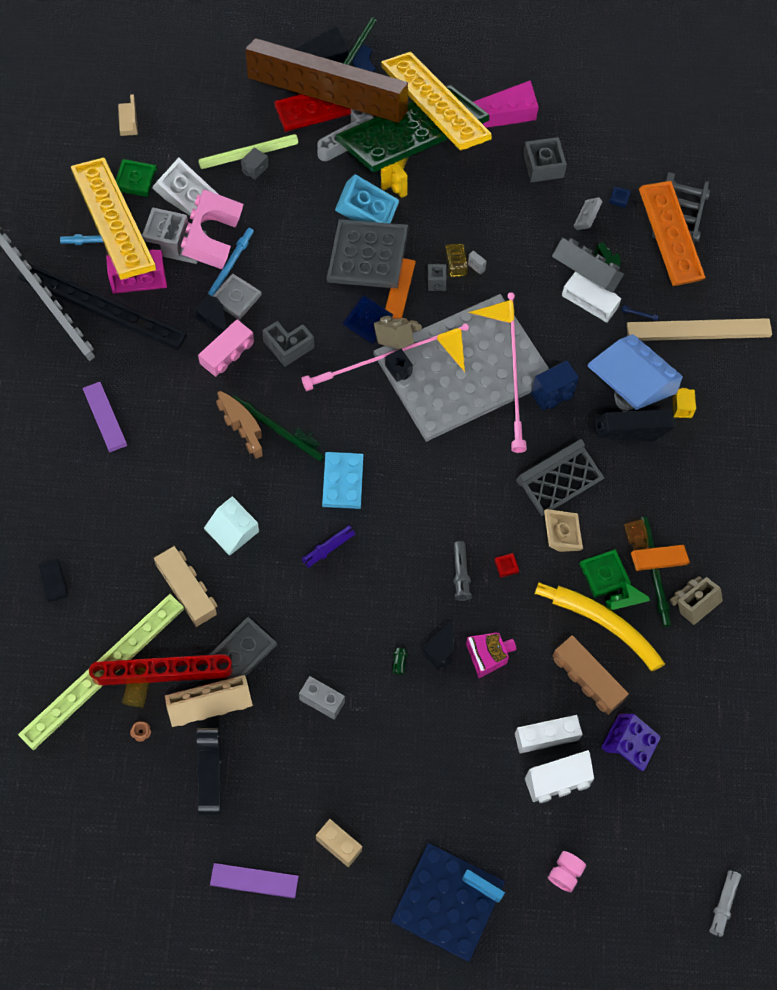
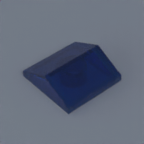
(363, 317)

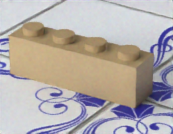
(185, 586)
(208, 701)

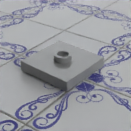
(237, 296)

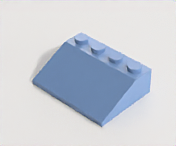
(636, 372)

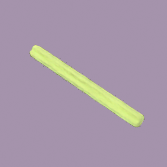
(242, 152)

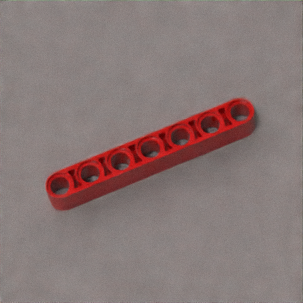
(151, 666)

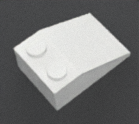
(181, 186)

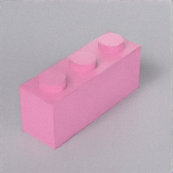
(226, 348)

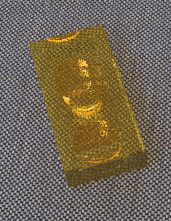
(136, 693)

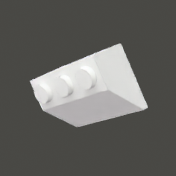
(560, 777)

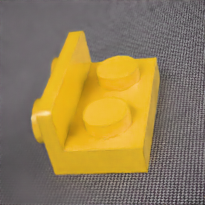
(394, 177)

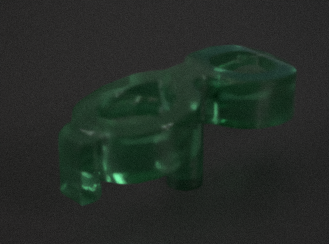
(307, 439)

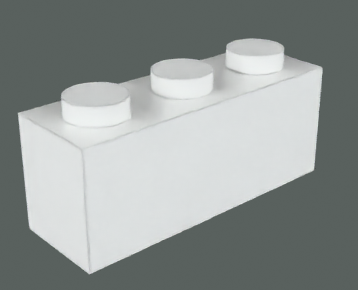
(591, 297)
(548, 734)

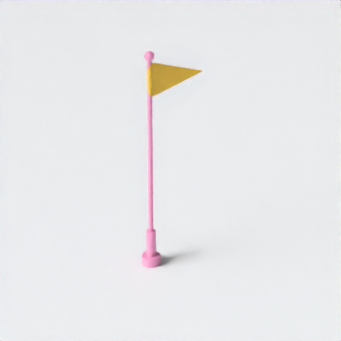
(505, 312)
(449, 340)

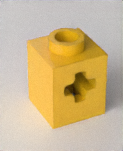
(684, 403)

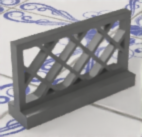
(551, 464)

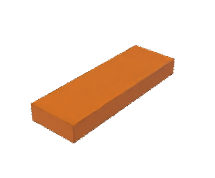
(660, 557)

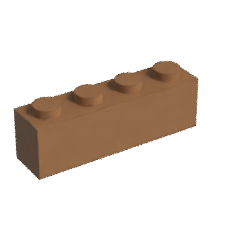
(589, 675)

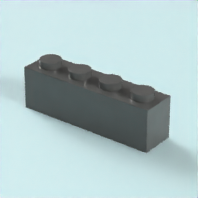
(587, 264)

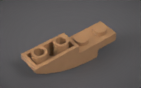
(241, 420)

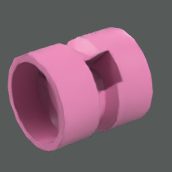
(568, 869)

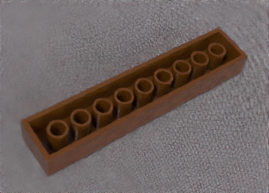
(327, 80)

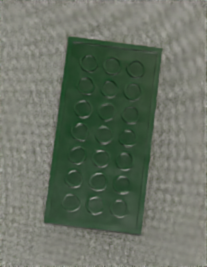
(385, 142)

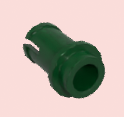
(399, 661)

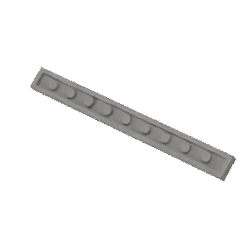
(45, 295)

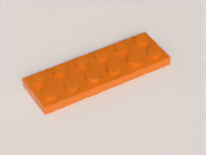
(672, 233)

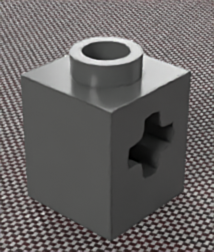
(254, 163)
(436, 281)

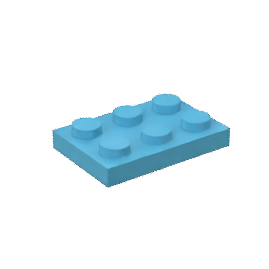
(342, 480)

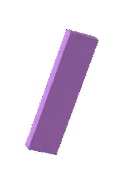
(104, 417)
(254, 880)

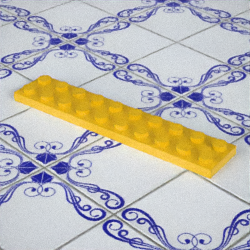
(437, 101)
(113, 219)

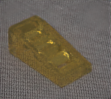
(456, 270)

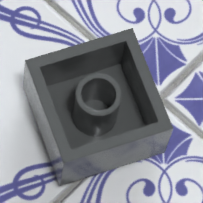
(544, 159)

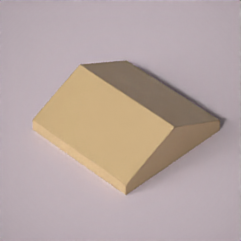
(563, 530)

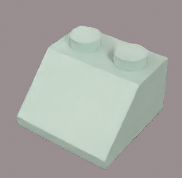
(231, 526)

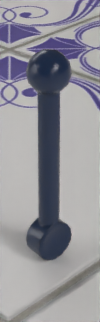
(625, 309)

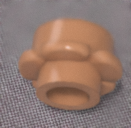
(140, 726)

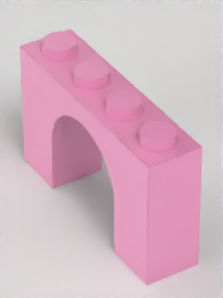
(197, 243)

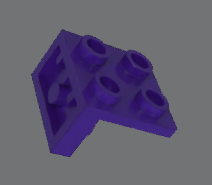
(632, 740)

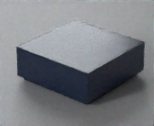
(619, 197)

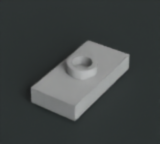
(588, 213)

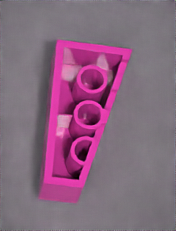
(510, 105)

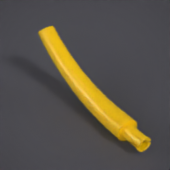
(605, 617)

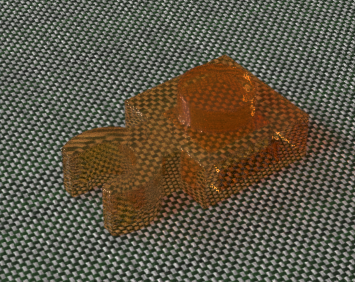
(637, 533)

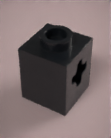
(399, 365)

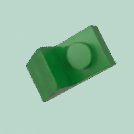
(630, 597)

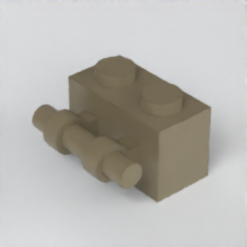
(396, 332)
(697, 599)

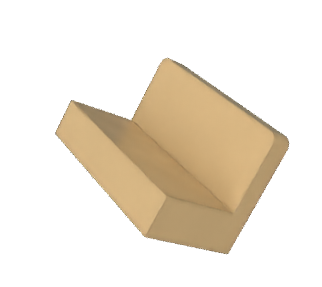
(128, 118)

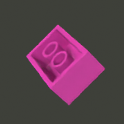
(146, 281)

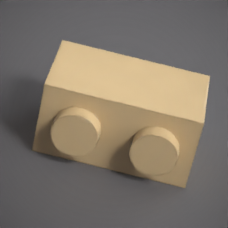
(339, 843)

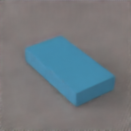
(483, 886)

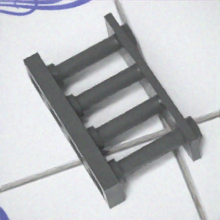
(704, 194)

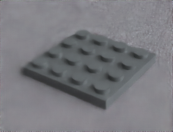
(367, 253)

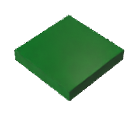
(135, 177)
(604, 573)

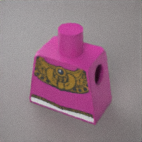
(489, 652)

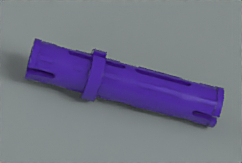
(321, 551)

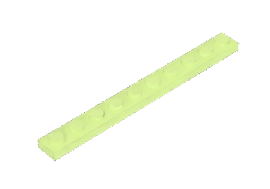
(84, 686)

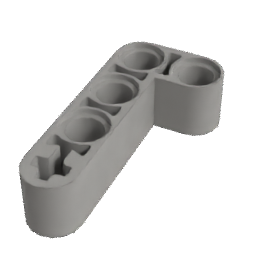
(328, 146)

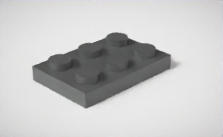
(245, 648)

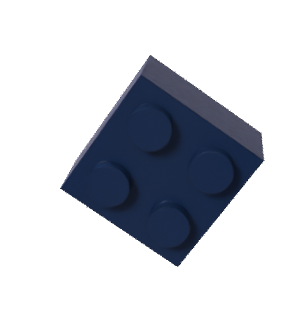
(554, 386)

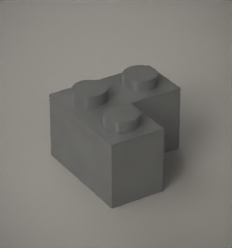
(285, 345)

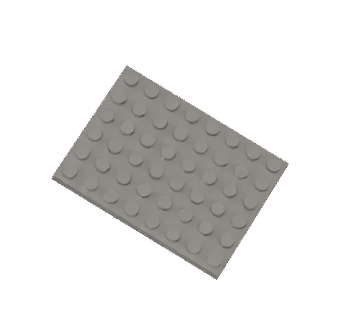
(445, 396)

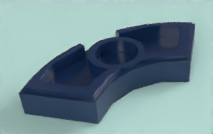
(362, 60)

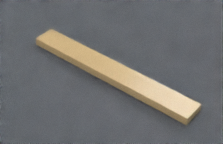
(700, 329)

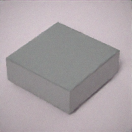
(477, 262)

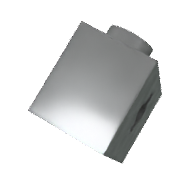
(322, 697)

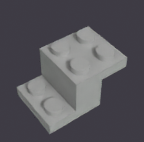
(167, 230)

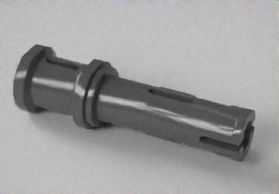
(461, 578)

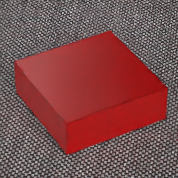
(506, 565)

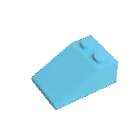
(366, 202)

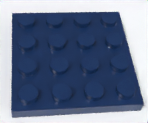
(443, 906)

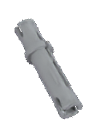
(722, 912)

